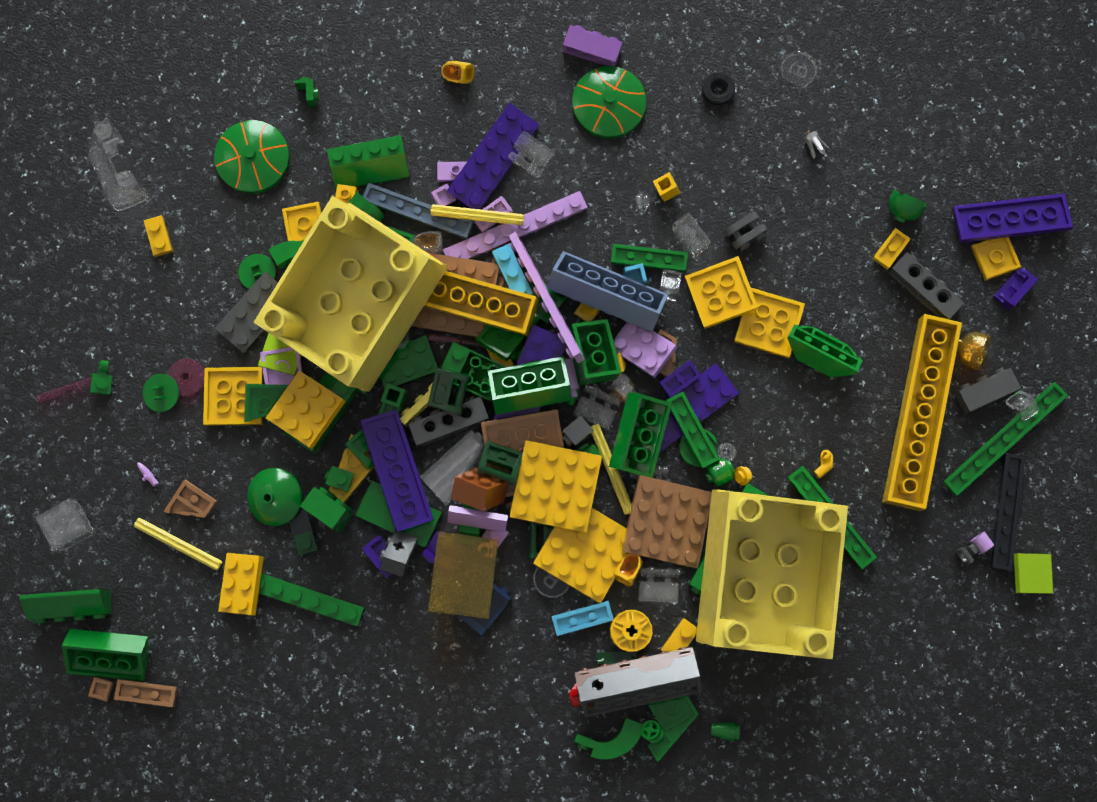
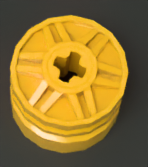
(621, 637)

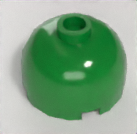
(905, 207)

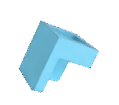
(636, 273)

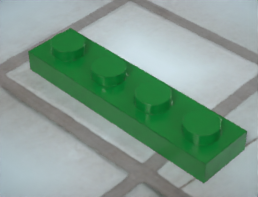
(650, 257)
(693, 430)

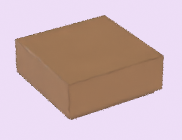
(101, 689)

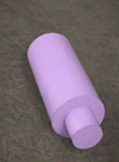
(572, 377)

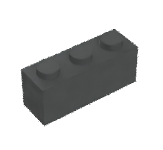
(987, 390)

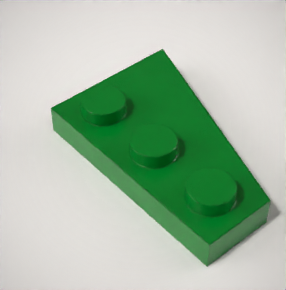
(261, 399)

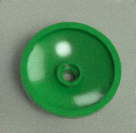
(284, 494)

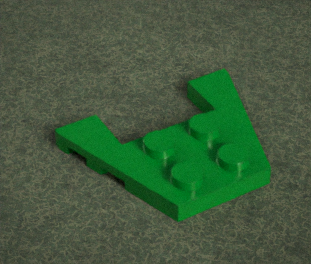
(675, 717)

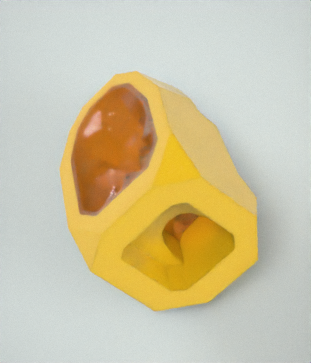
(458, 72)
(628, 569)

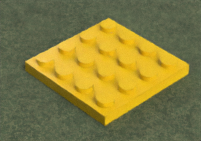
(555, 486)
(585, 559)

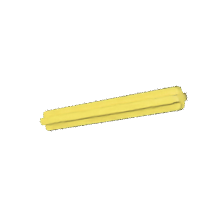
(476, 214)
(612, 472)
(178, 544)

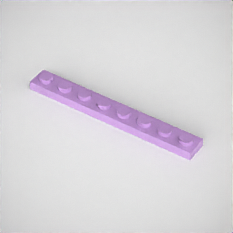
(533, 222)
(548, 302)

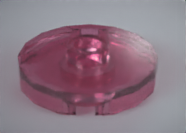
(196, 376)

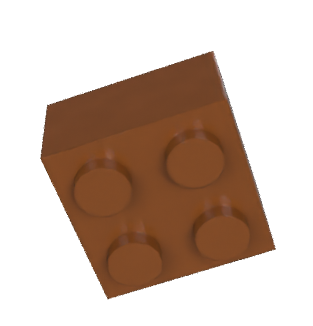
(479, 490)

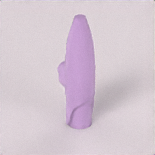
(147, 475)

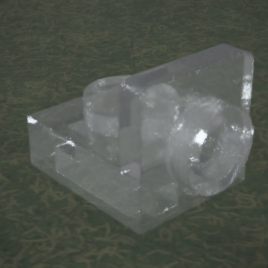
(670, 283)
(1023, 403)

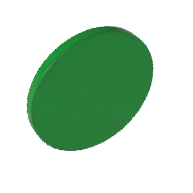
(253, 268)
(161, 392)

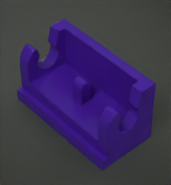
(1015, 288)
(679, 379)
(373, 551)

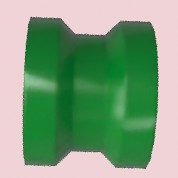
(650, 727)

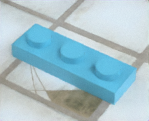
(511, 269)
(582, 618)

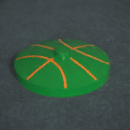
(609, 102)
(252, 157)

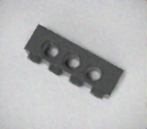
(915, 286)
(442, 431)

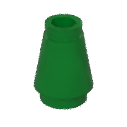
(727, 731)

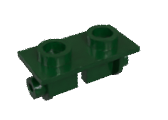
(615, 657)

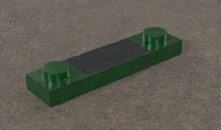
(303, 531)

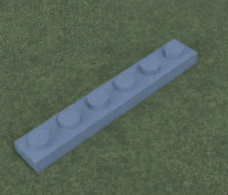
(416, 211)

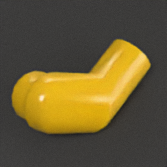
(826, 464)

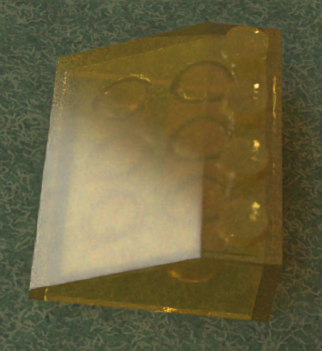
(463, 575)

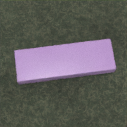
(477, 518)

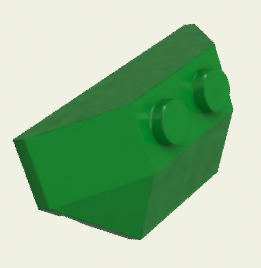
(823, 352)

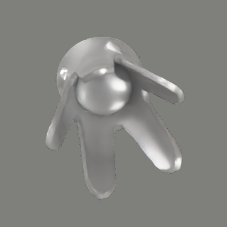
(813, 138)

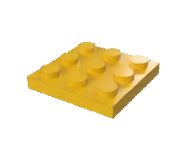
(721, 292)
(770, 323)
(226, 395)
(305, 409)

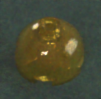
(972, 349)

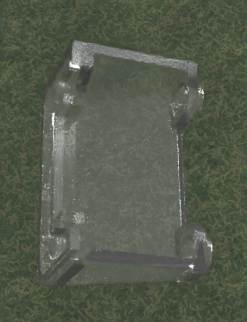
(120, 187)

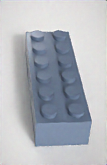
(607, 291)

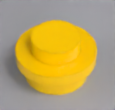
(742, 475)

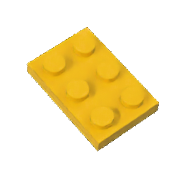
(241, 584)

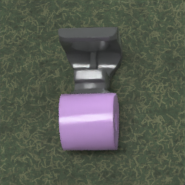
(979, 545)

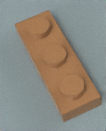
(145, 693)

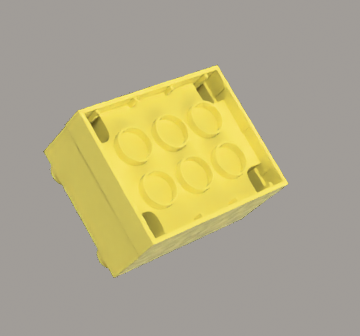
(350, 294)
(771, 574)

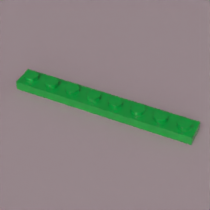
(1002, 441)

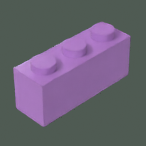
(592, 46)

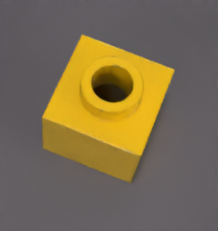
(666, 187)

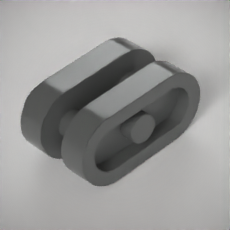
(757, 232)

